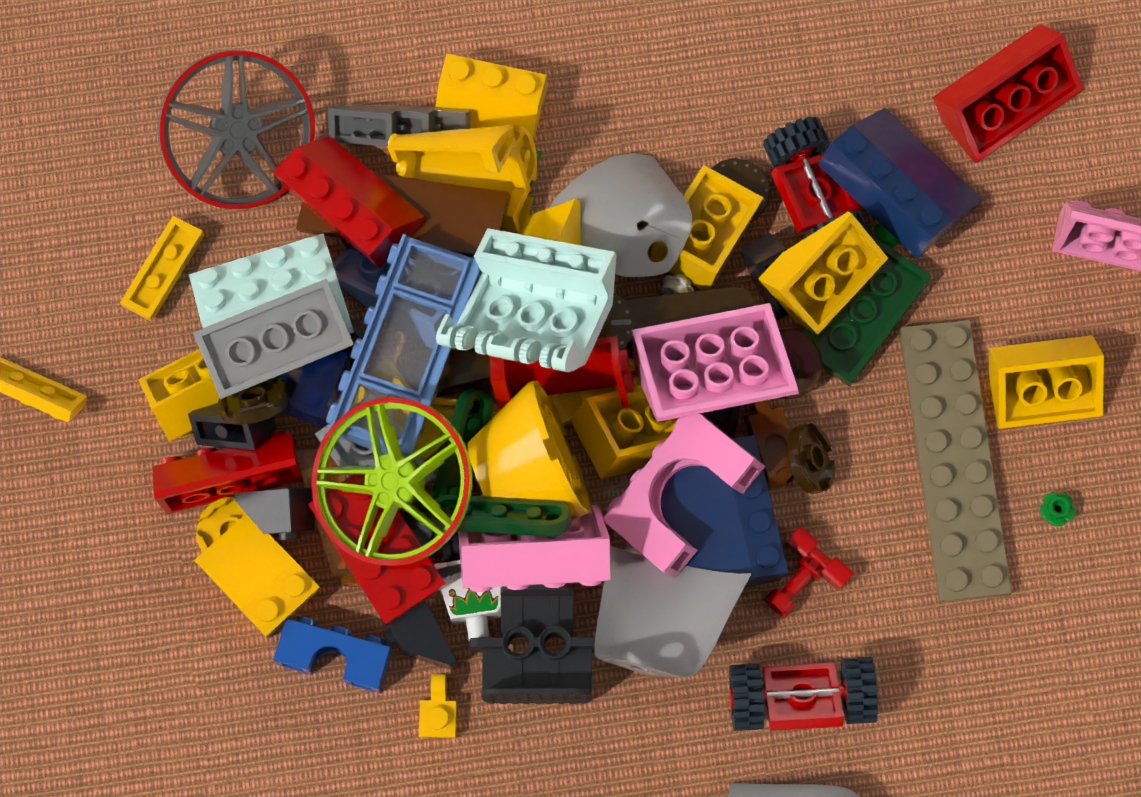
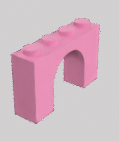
(638, 510)

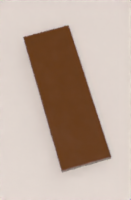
(454, 213)

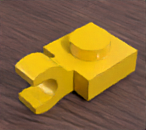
(438, 715)

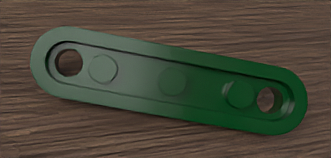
(468, 424)
(508, 515)

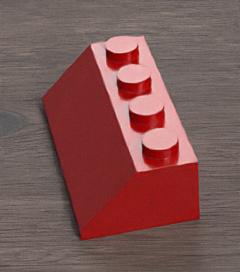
(1009, 92)
(349, 197)
(221, 473)

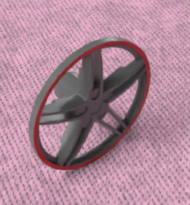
(233, 127)

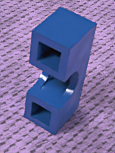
(304, 643)

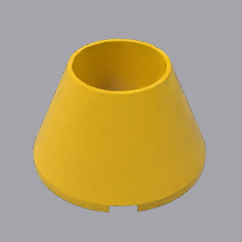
(527, 455)

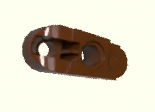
(771, 435)

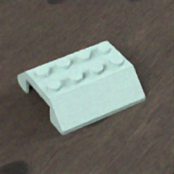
(264, 277)
(535, 301)

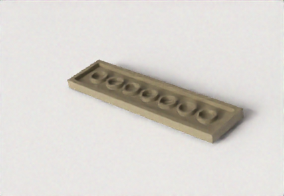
(954, 462)

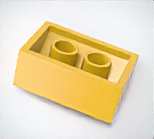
(492, 92)
(1046, 381)
(178, 391)

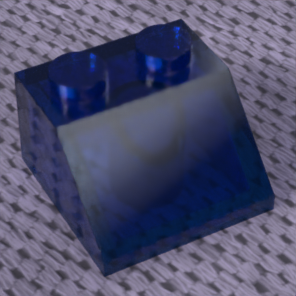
(314, 387)

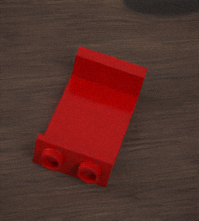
(603, 369)

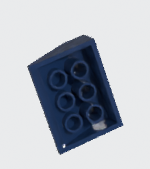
(899, 181)
(725, 526)

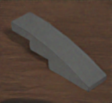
(377, 123)

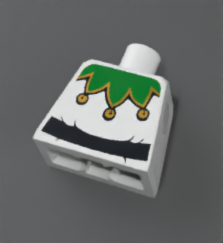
(467, 605)

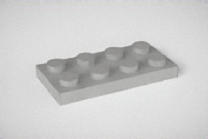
(273, 338)

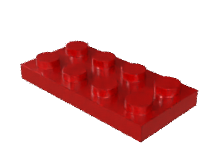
(389, 588)

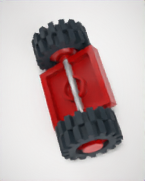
(806, 189)
(803, 695)

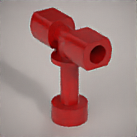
(813, 565)

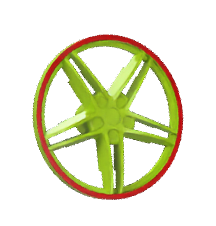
(391, 481)

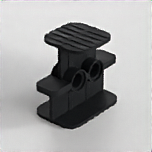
(536, 673)

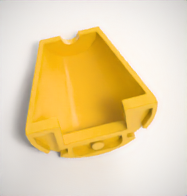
(473, 157)

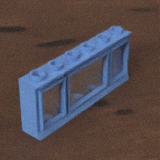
(400, 342)

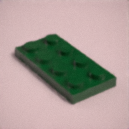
(869, 316)

